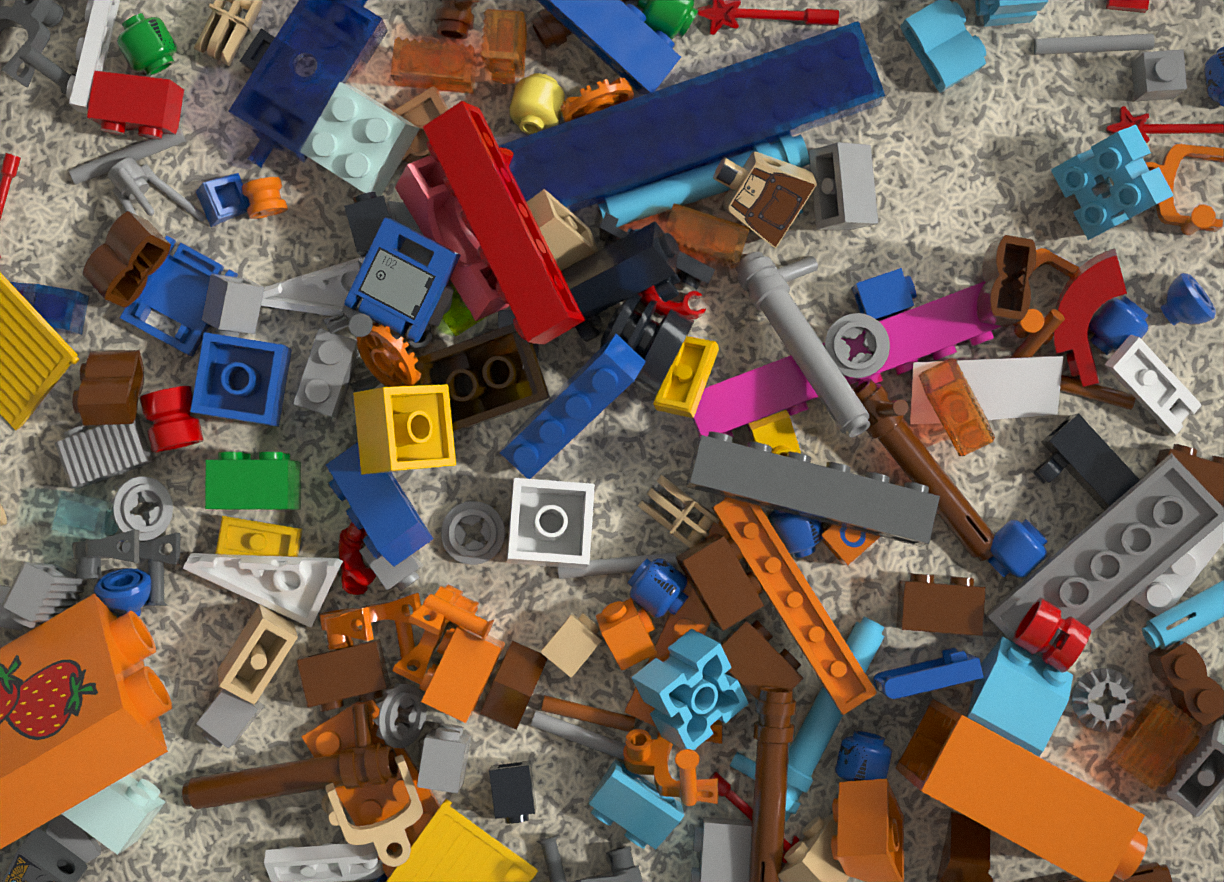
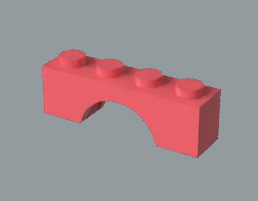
(440, 220)

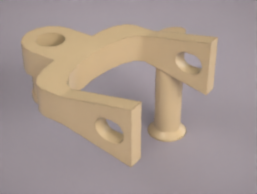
(382, 832)

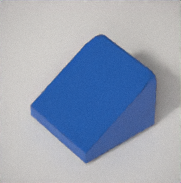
(222, 199)

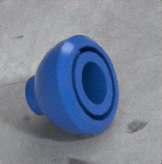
(1187, 302)
(124, 590)

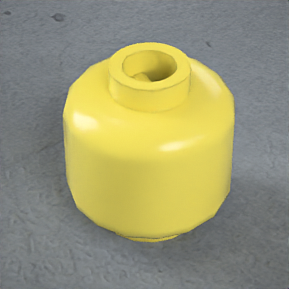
(536, 103)

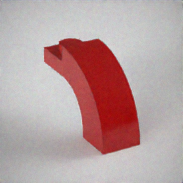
(1080, 298)

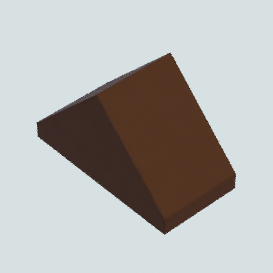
(514, 685)
(964, 850)

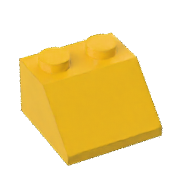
(404, 428)

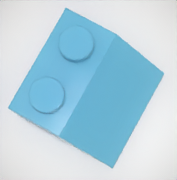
(1019, 696)
(635, 806)

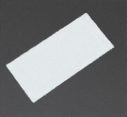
(1001, 386)

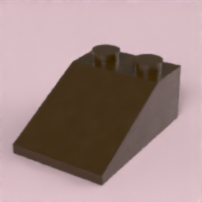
(486, 376)

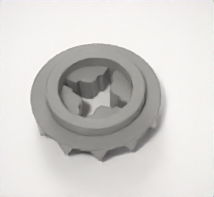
(875, 340)
(146, 491)
(471, 513)
(1092, 686)
(411, 716)

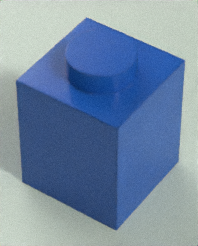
(885, 294)

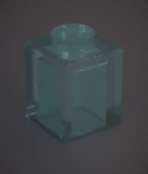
(84, 516)

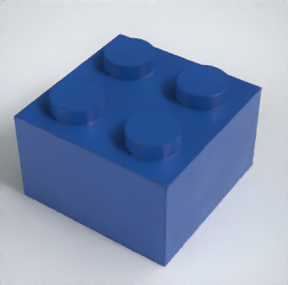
(241, 379)

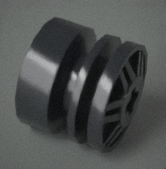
(649, 339)

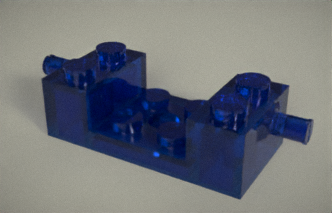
(287, 106)

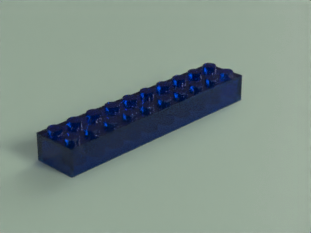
(700, 120)

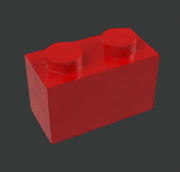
(135, 104)

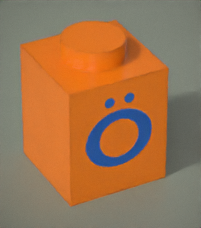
(846, 543)

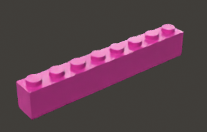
(782, 385)

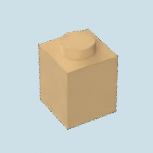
(573, 643)

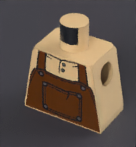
(765, 193)

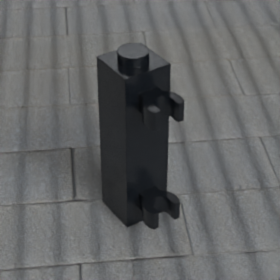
(622, 271)
(1088, 460)

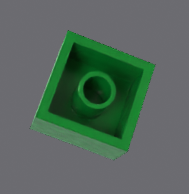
(249, 484)

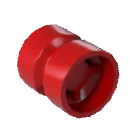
(171, 418)
(1039, 628)

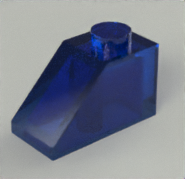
(60, 307)

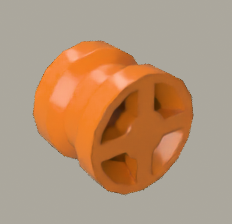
(264, 197)

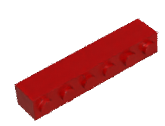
(502, 224)

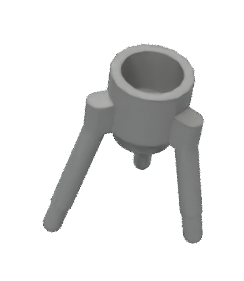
(131, 182)

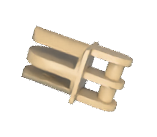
(226, 30)
(700, 528)

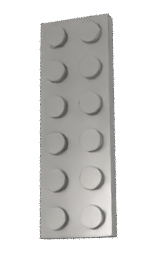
(1118, 550)

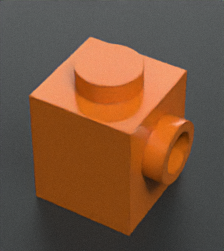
(627, 632)

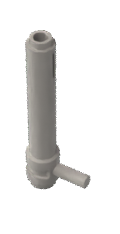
(771, 295)

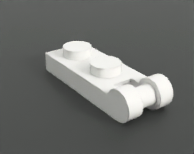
(1152, 384)
(323, 863)

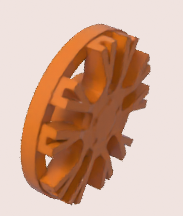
(596, 100)
(388, 357)

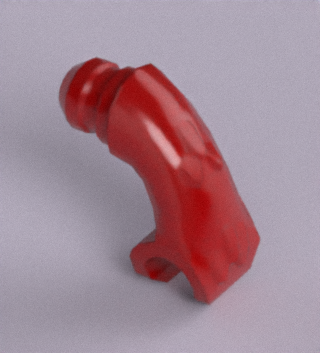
(681, 307)
(354, 573)

